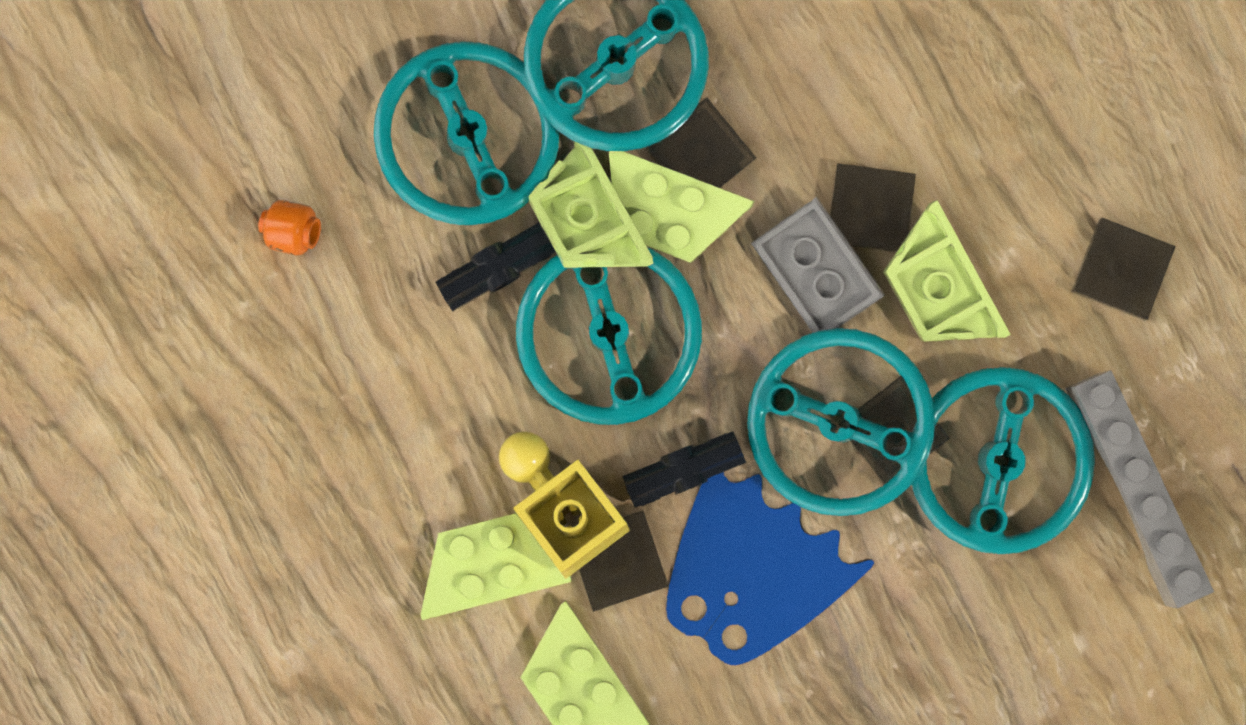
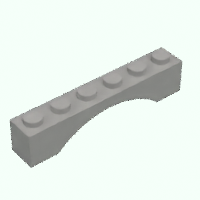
(1160, 530)

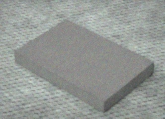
(817, 268)

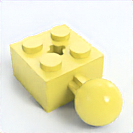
(526, 460)

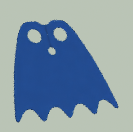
(762, 557)

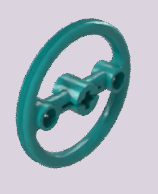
(426, 66)
(601, 72)
(764, 401)
(621, 410)
(1006, 444)

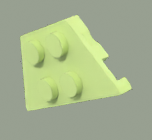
(672, 208)
(586, 215)
(941, 284)
(486, 566)
(575, 679)

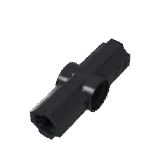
(495, 267)
(684, 469)

